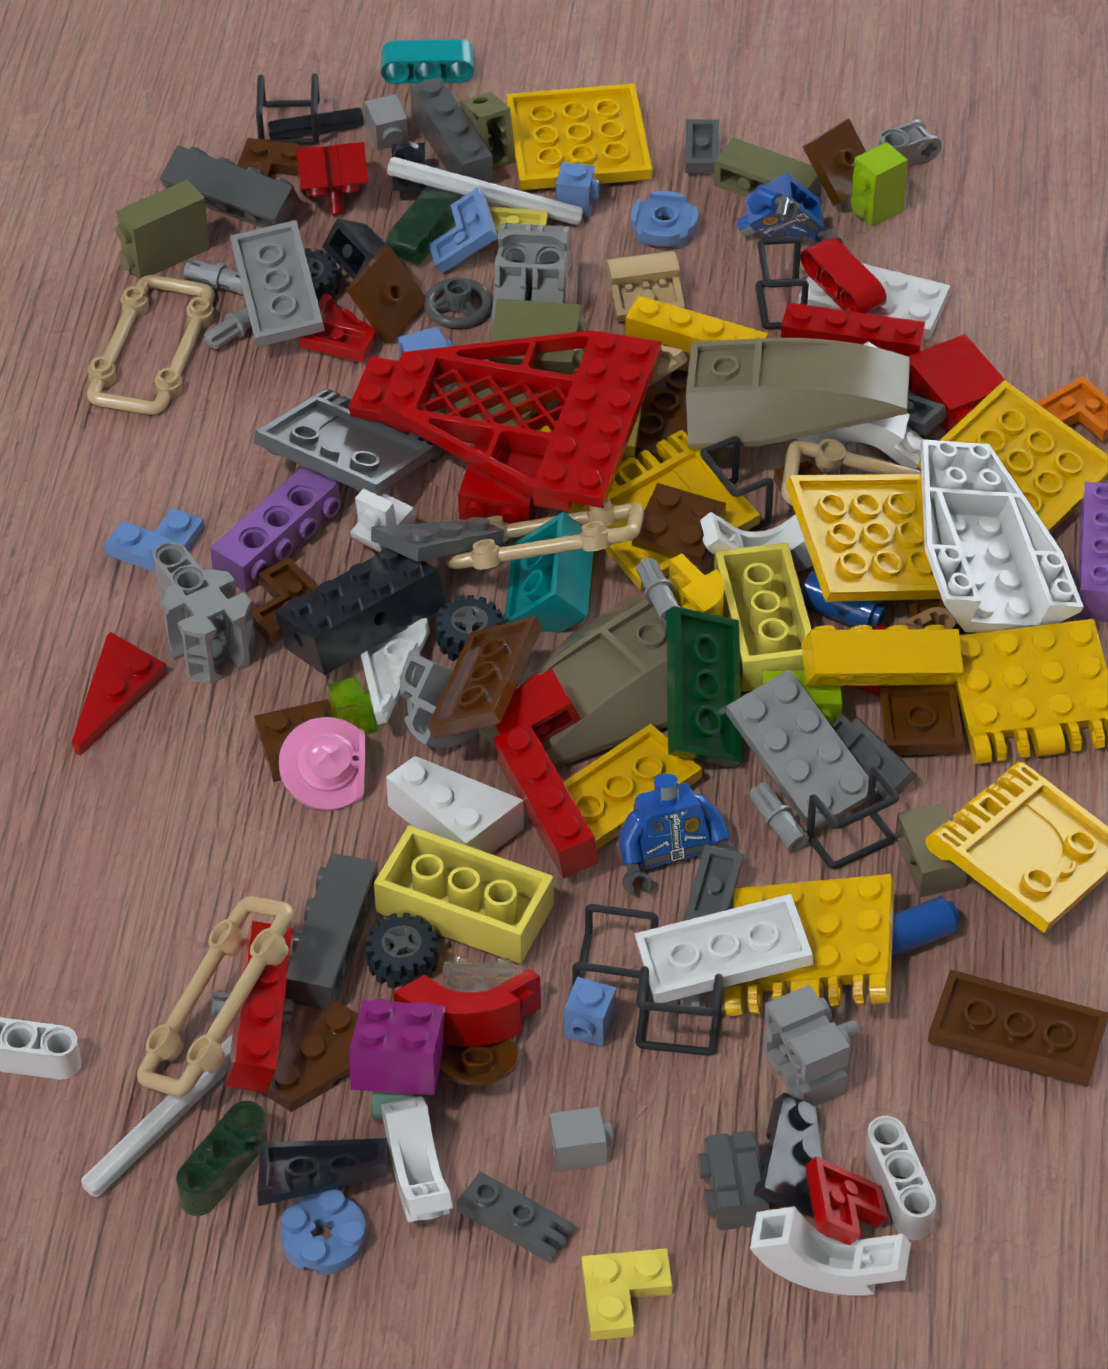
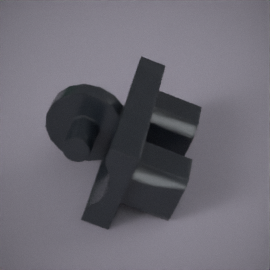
(415, 153)

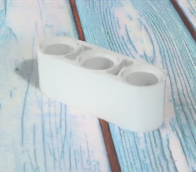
(40, 1049)
(900, 1194)

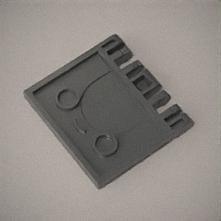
(343, 447)

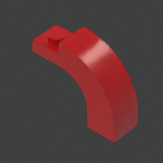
(478, 1016)

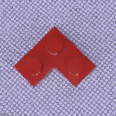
(843, 1199)

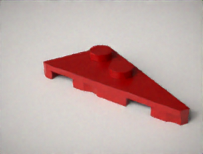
(119, 681)

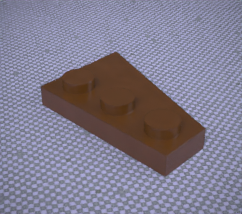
(315, 1059)

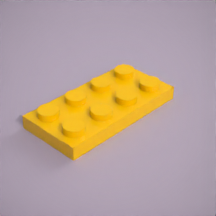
(612, 782)

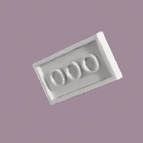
(906, 297)
(734, 942)

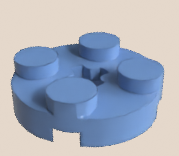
(651, 229)
(317, 1211)

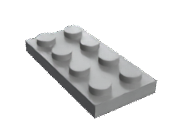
(276, 283)
(799, 748)

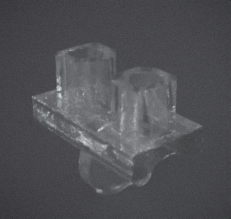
(467, 976)

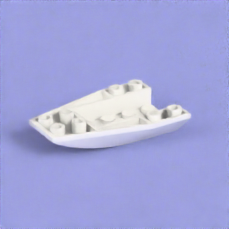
(989, 544)

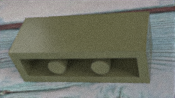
(746, 166)

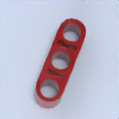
(843, 277)

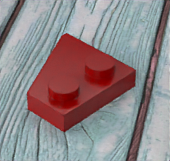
(343, 333)

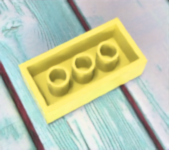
(770, 609)
(465, 893)

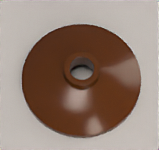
(479, 1063)

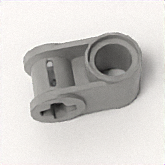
(911, 140)

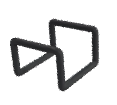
(315, 99)
(766, 282)
(768, 482)
(871, 810)
(580, 967)
(644, 1005)

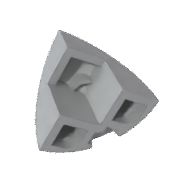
(422, 688)

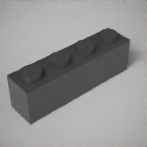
(450, 130)
(232, 189)
(330, 931)

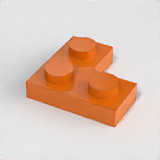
(1080, 403)

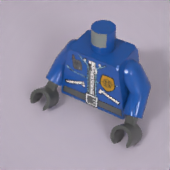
(784, 210)
(668, 828)

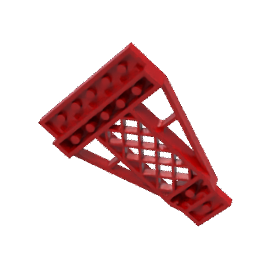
(592, 423)

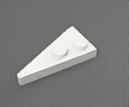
(385, 665)

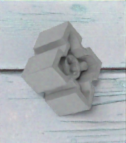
(807, 1046)

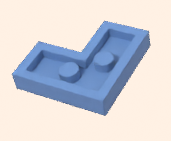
(472, 231)
(138, 544)

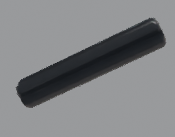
(327, 122)

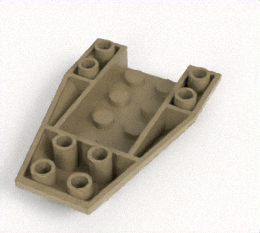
(789, 388)
(612, 676)

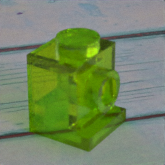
(352, 704)

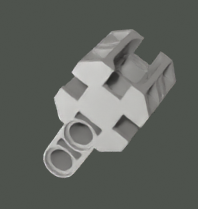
(532, 263)
(202, 614)

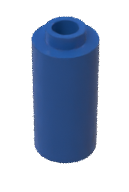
(847, 612)
(923, 925)

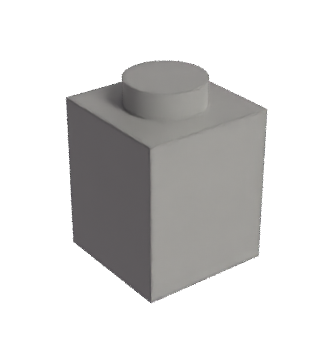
(386, 121)
(579, 1138)

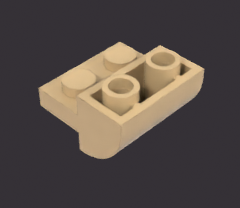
(643, 275)

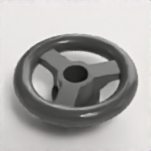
(457, 298)

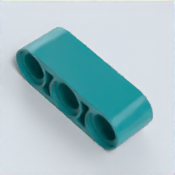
(427, 59)

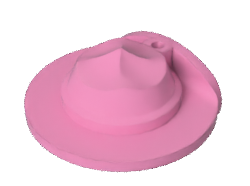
(324, 763)

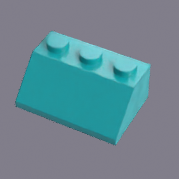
(550, 585)

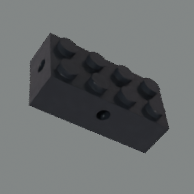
(359, 609)

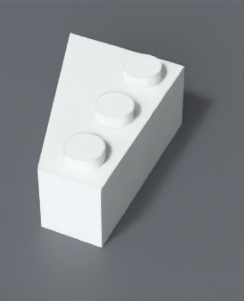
(454, 805)

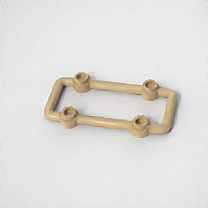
(168, 380)
(831, 455)
(593, 538)
(206, 1051)

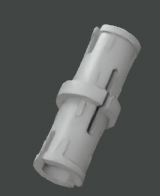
(216, 276)

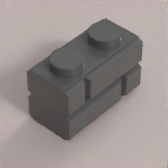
(732, 1174)

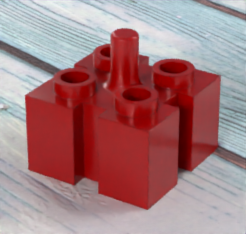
(332, 171)

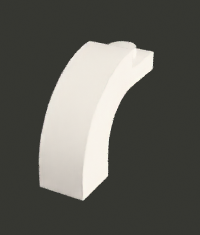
(888, 435)
(723, 536)
(415, 1160)
(808, 1258)

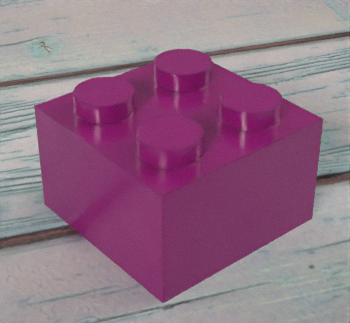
(397, 1047)

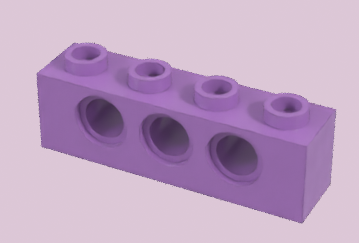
(276, 526)
(1093, 553)

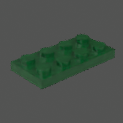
(700, 685)

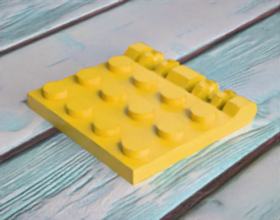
(681, 469)
(1033, 686)
(1027, 845)
(847, 933)

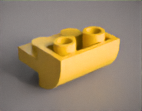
(694, 589)

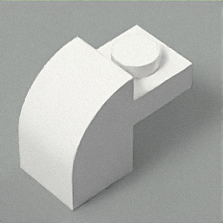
(378, 511)

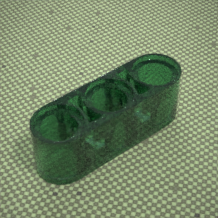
(421, 224)
(215, 1174)

